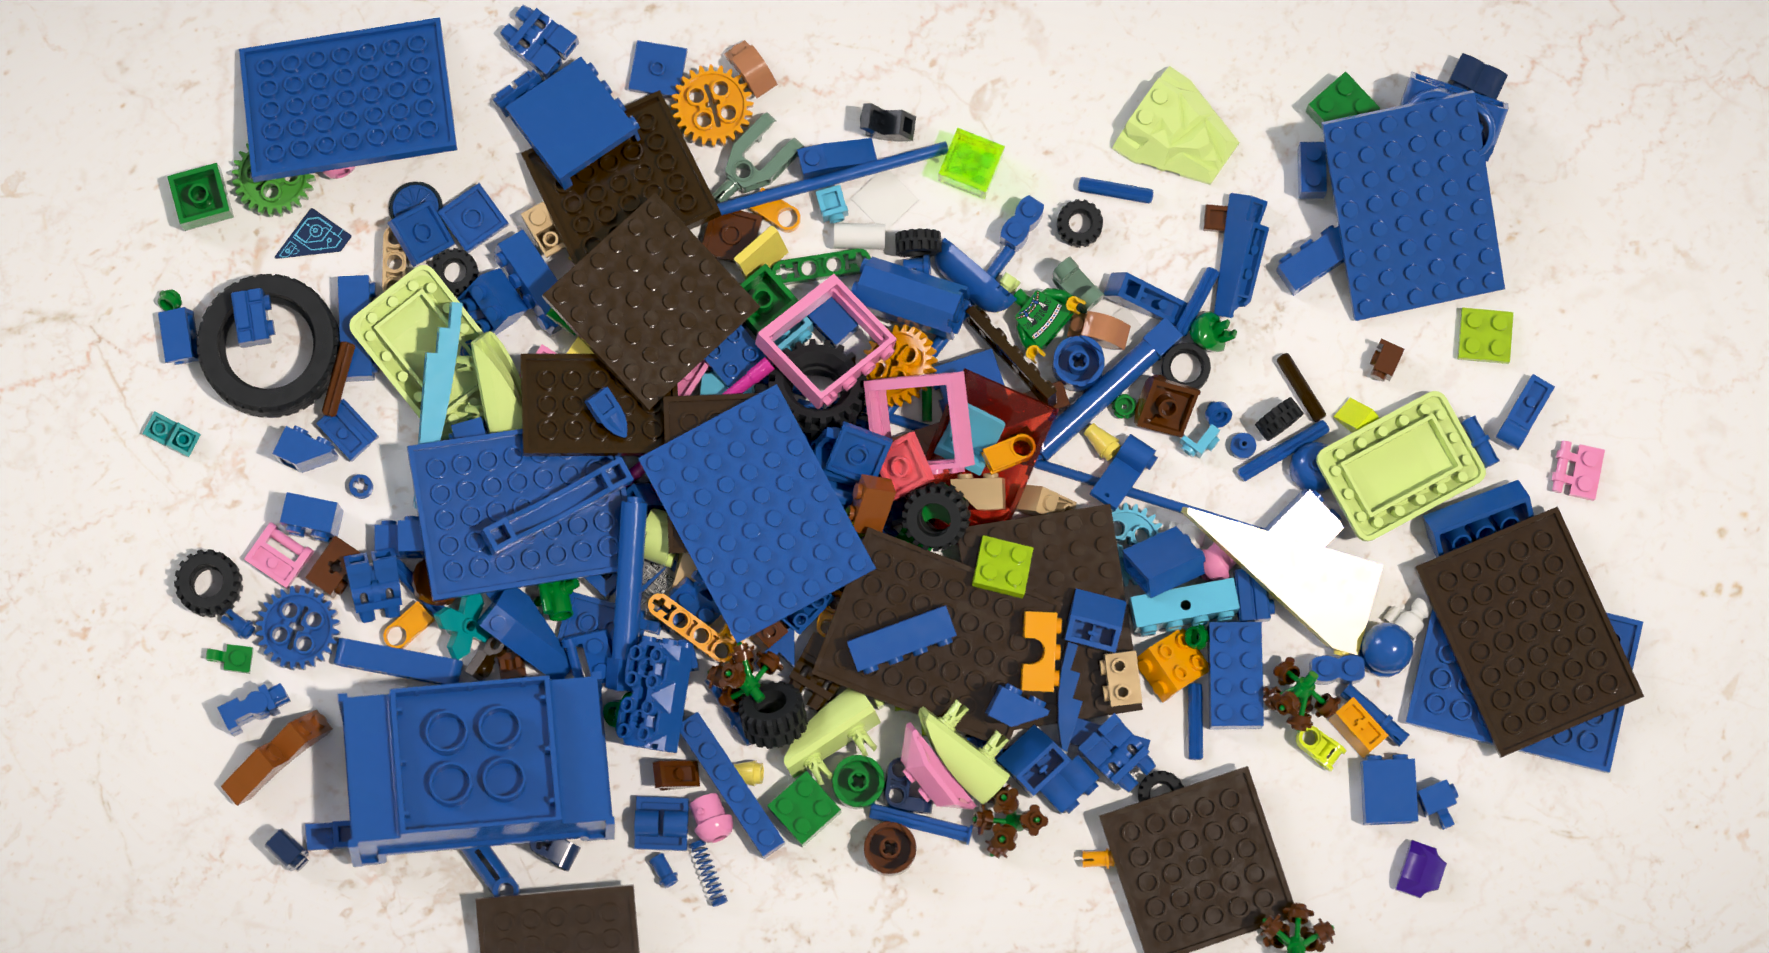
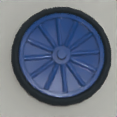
(411, 195)

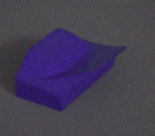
(1421, 870)

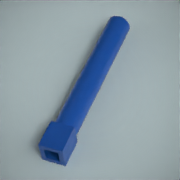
(1111, 385)
(628, 590)

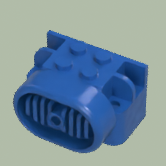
(1490, 110)

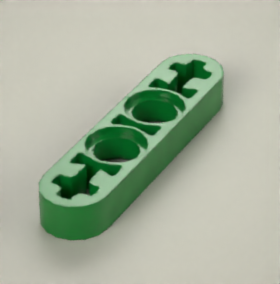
(820, 262)

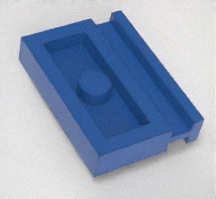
(348, 431)

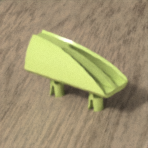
(497, 384)
(833, 727)
(970, 766)

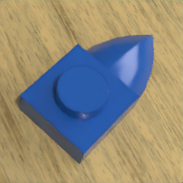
(608, 411)

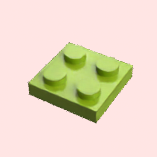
(1485, 335)
(1002, 566)

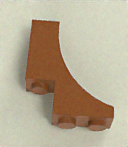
(275, 755)

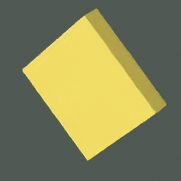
(766, 249)

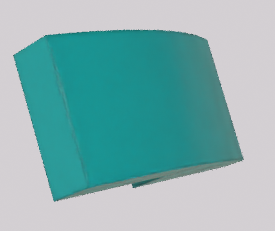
(171, 434)

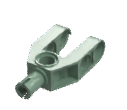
(757, 178)

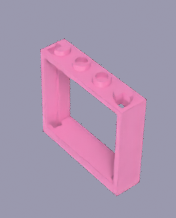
(856, 309)
(958, 407)

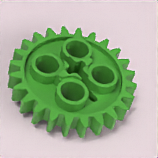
(288, 193)

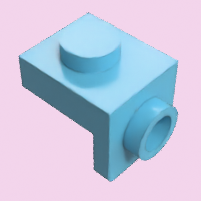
(832, 204)
(1207, 441)

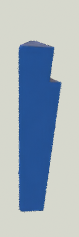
(1241, 253)

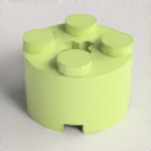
(657, 539)

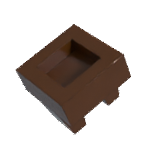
(511, 666)

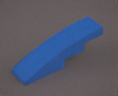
(1067, 706)
(327, 835)

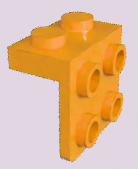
(1171, 665)

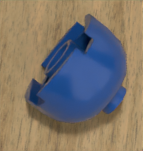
(1305, 470)

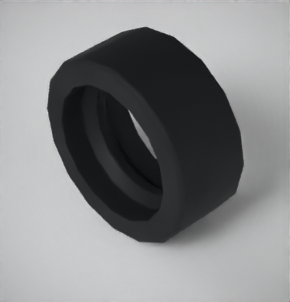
(1189, 348)

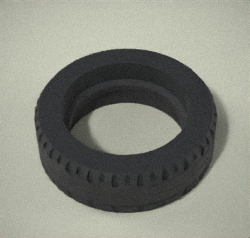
(280, 400)

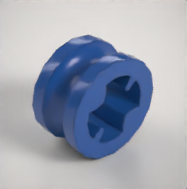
(367, 481)

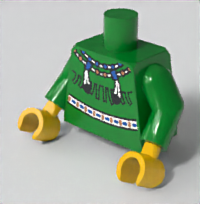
(1043, 317)

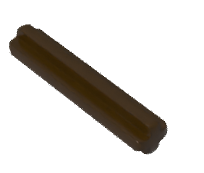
(1301, 387)

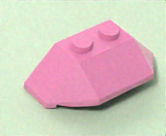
(930, 773)

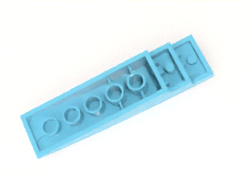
(438, 379)

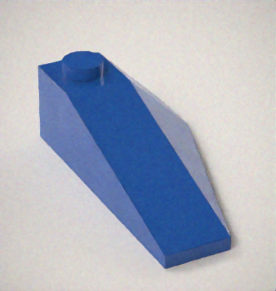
(523, 629)

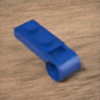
(1525, 412)

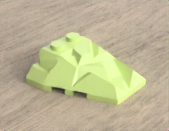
(1177, 131)

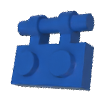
(695, 599)

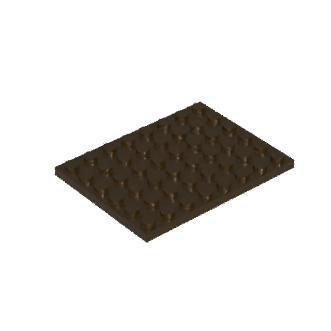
(1068, 554)
(1529, 632)
(969, 669)

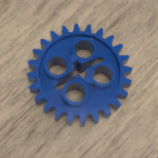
(276, 620)

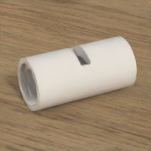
(859, 236)

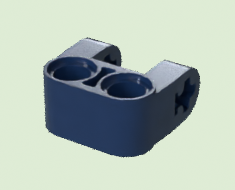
(908, 804)
(560, 853)

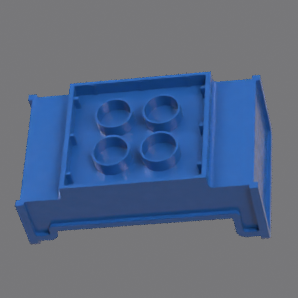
(476, 766)

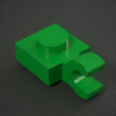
(235, 658)

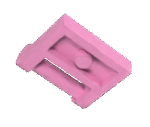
(275, 563)

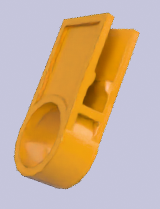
(772, 210)
(1002, 455)
(413, 621)

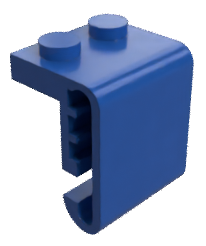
(822, 448)

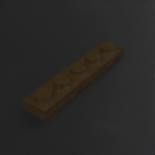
(1011, 355)

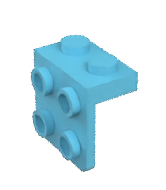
(984, 431)

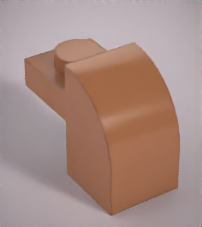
(751, 68)
(1104, 329)

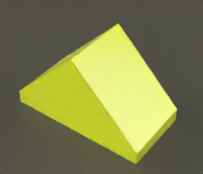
(1355, 415)

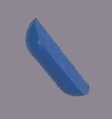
(983, 288)

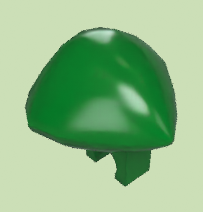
(1209, 332)

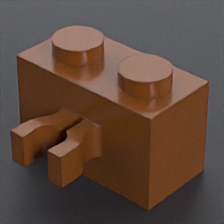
(871, 503)

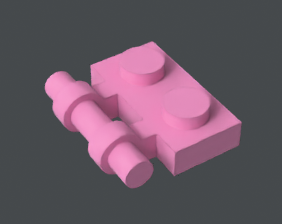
(1585, 474)

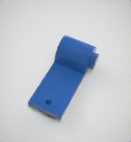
(1124, 471)

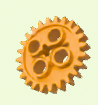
(734, 99)
(909, 343)

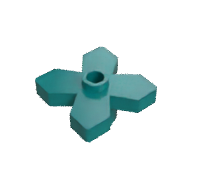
(462, 625)

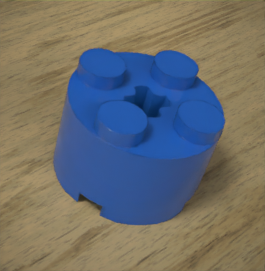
(1074, 349)

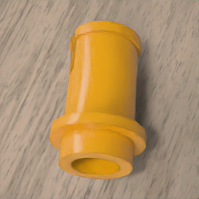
(1097, 859)

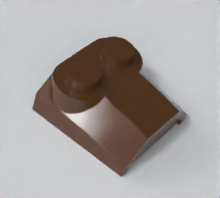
(1165, 406)

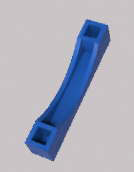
(557, 506)
(731, 785)

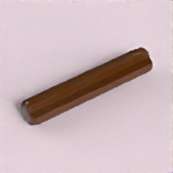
(338, 379)

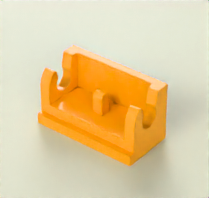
(1358, 727)

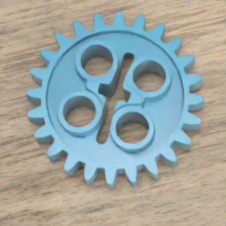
(1131, 521)

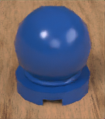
(1386, 649)

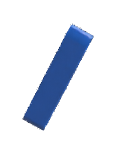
(397, 662)

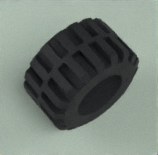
(923, 533)
(193, 568)
(776, 718)

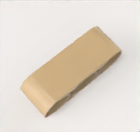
(390, 253)

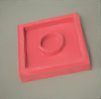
(906, 465)

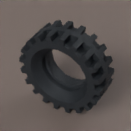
(826, 362)

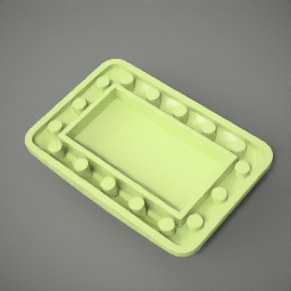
(403, 326)
(1400, 466)

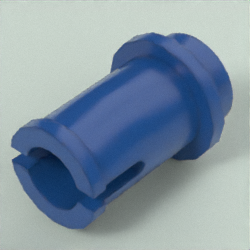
(238, 624)
(664, 871)

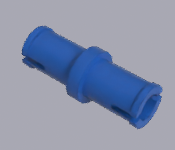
(1480, 441)

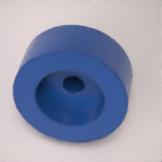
(1218, 414)
(1238, 450)

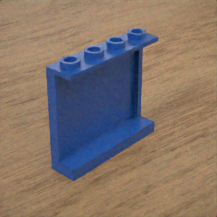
(572, 120)

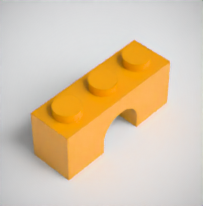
(1042, 674)

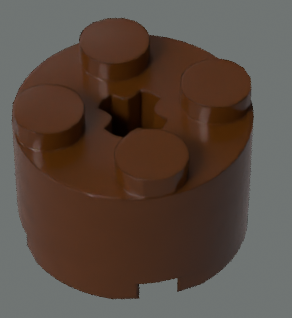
(893, 834)

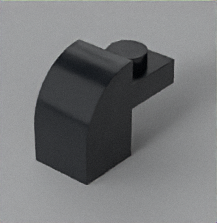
(887, 124)

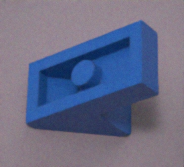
(785, 648)

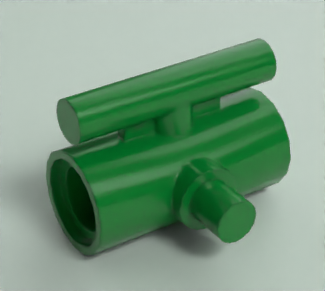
(556, 599)

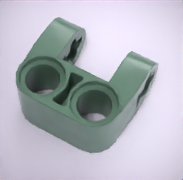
(1071, 279)

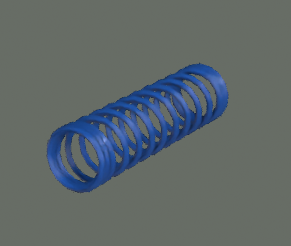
(721, 899)

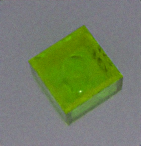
(971, 163)

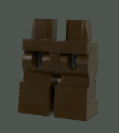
(809, 681)

